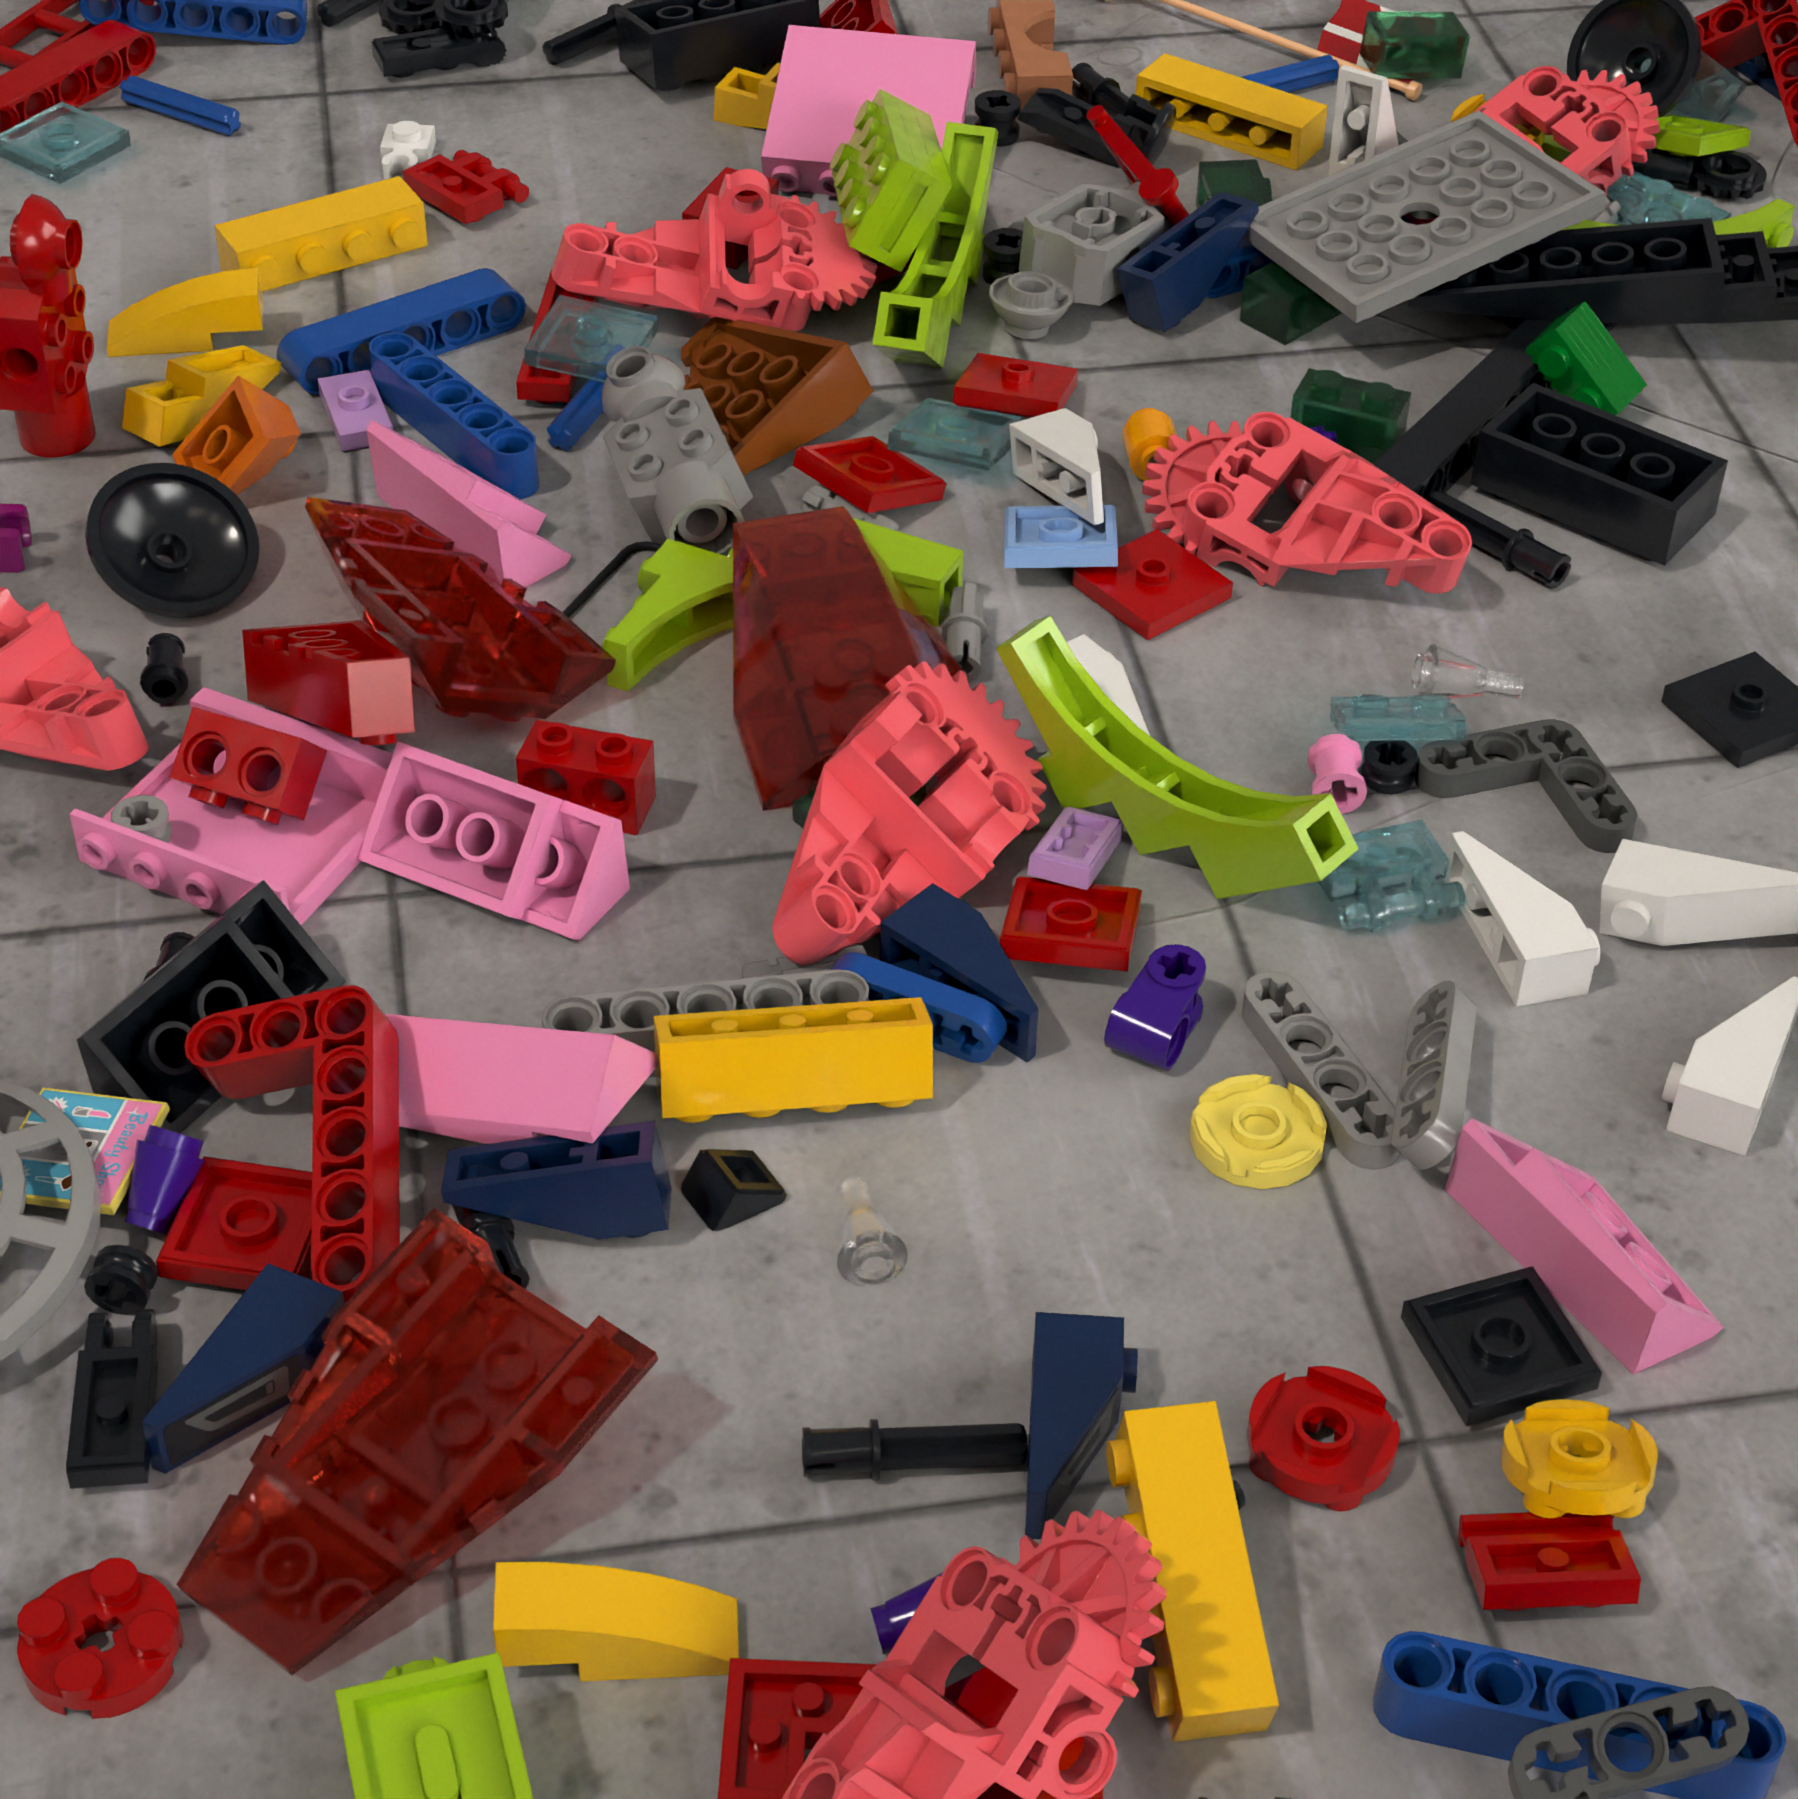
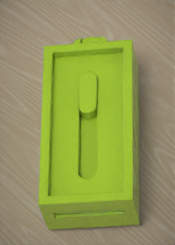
(889, 179)
(434, 1733)

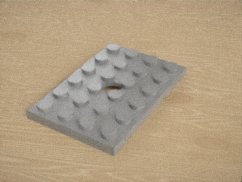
(1473, 174)

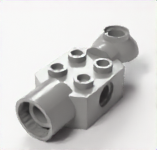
(1074, 255)
(671, 453)

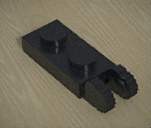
(435, 48)
(109, 1403)

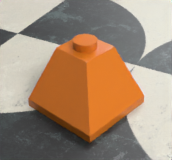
(240, 436)

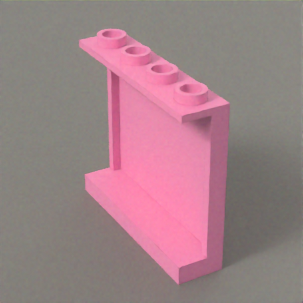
(829, 77)
(225, 853)

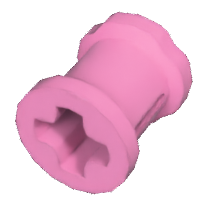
(1335, 764)

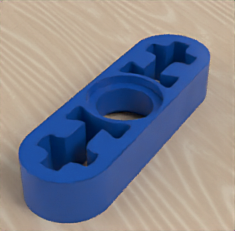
(961, 1021)

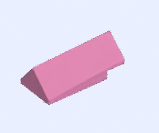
(463, 508)
(496, 843)
(513, 1080)
(1578, 1246)

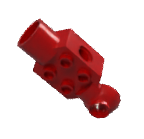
(45, 333)

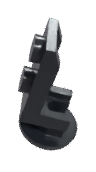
(1066, 120)

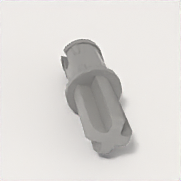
(965, 629)

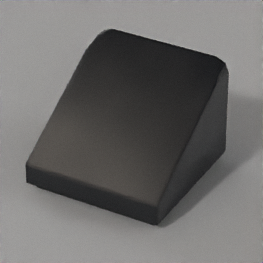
(730, 1187)

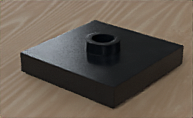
(1739, 708)
(1500, 1345)

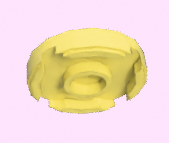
(1257, 1132)

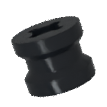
(999, 111)
(1003, 253)

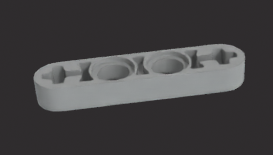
(1330, 1064)
(1434, 1075)

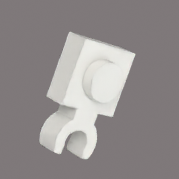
(405, 146)

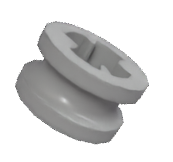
(144, 815)

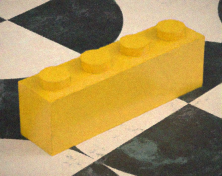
(1235, 111)
(325, 233)
(793, 1058)
(1213, 1645)

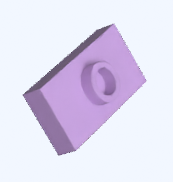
(351, 405)
(1075, 848)

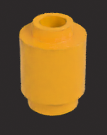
(1143, 435)

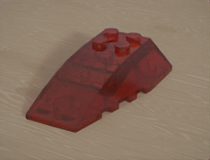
(465, 634)
(814, 643)
(405, 1442)

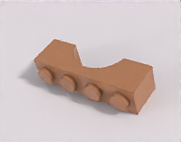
(1025, 48)

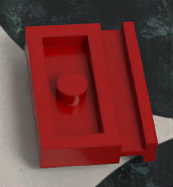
(1547, 1562)

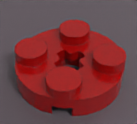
(1315, 1470)
(92, 1602)

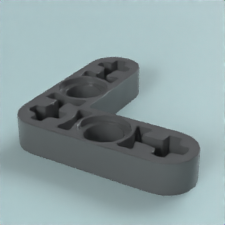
(1535, 749)
(1680, 1711)

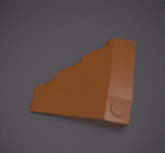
(772, 386)

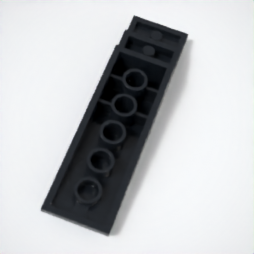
(1633, 276)

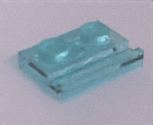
(1397, 718)

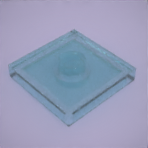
(62, 142)
(584, 335)
(953, 434)

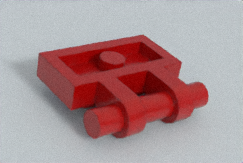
(466, 186)

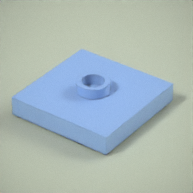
(1058, 538)

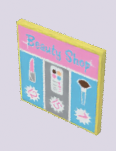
(110, 1132)

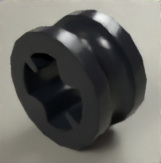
(1389, 766)
(121, 1279)

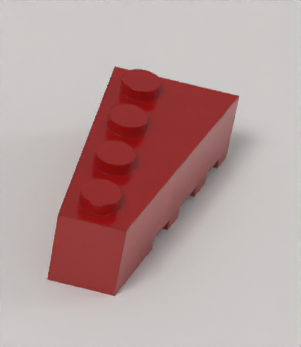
(332, 677)

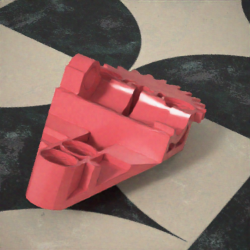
(1592, 119)
(680, 264)
(1344, 522)
(55, 698)
(872, 846)
(1052, 1626)

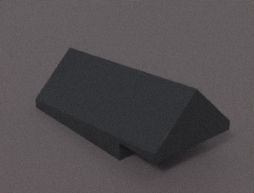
(238, 961)

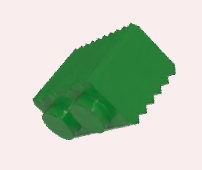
(1586, 361)

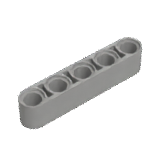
(631, 1011)

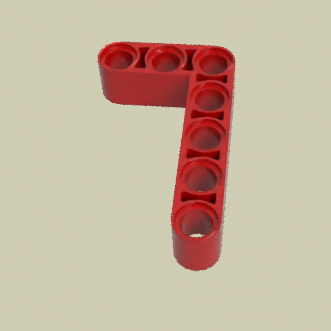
(1750, 28)
(352, 1059)

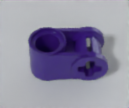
(1159, 1007)

